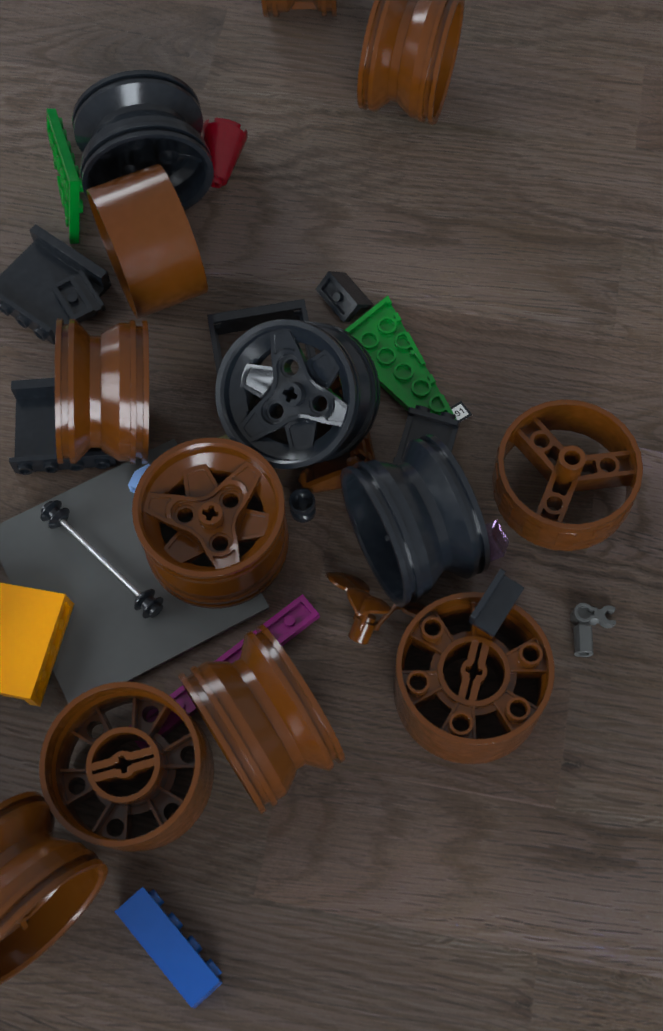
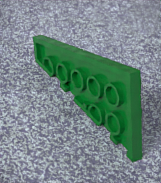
(68, 182)
(397, 359)

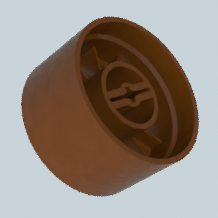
(148, 240)
(472, 644)
(101, 772)

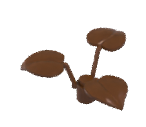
(365, 604)

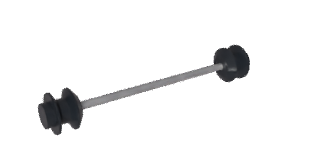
(58, 517)

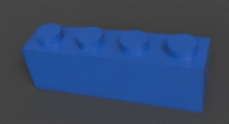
(168, 946)

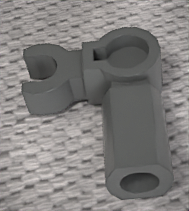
(582, 617)

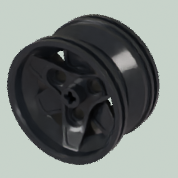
(143, 122)
(299, 394)
(416, 519)

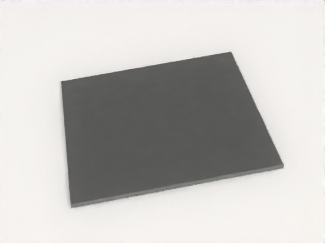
(105, 633)

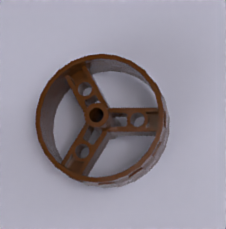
(565, 478)

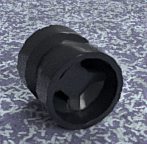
(302, 499)

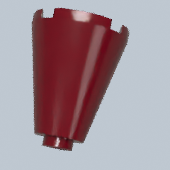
(225, 146)

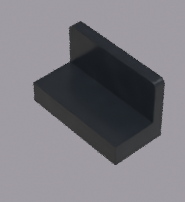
(342, 295)
(496, 603)

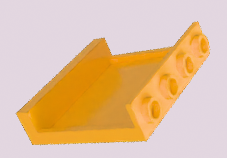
(30, 639)

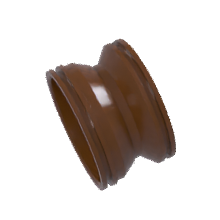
(410, 55)
(102, 391)
(196, 470)
(263, 717)
(42, 882)

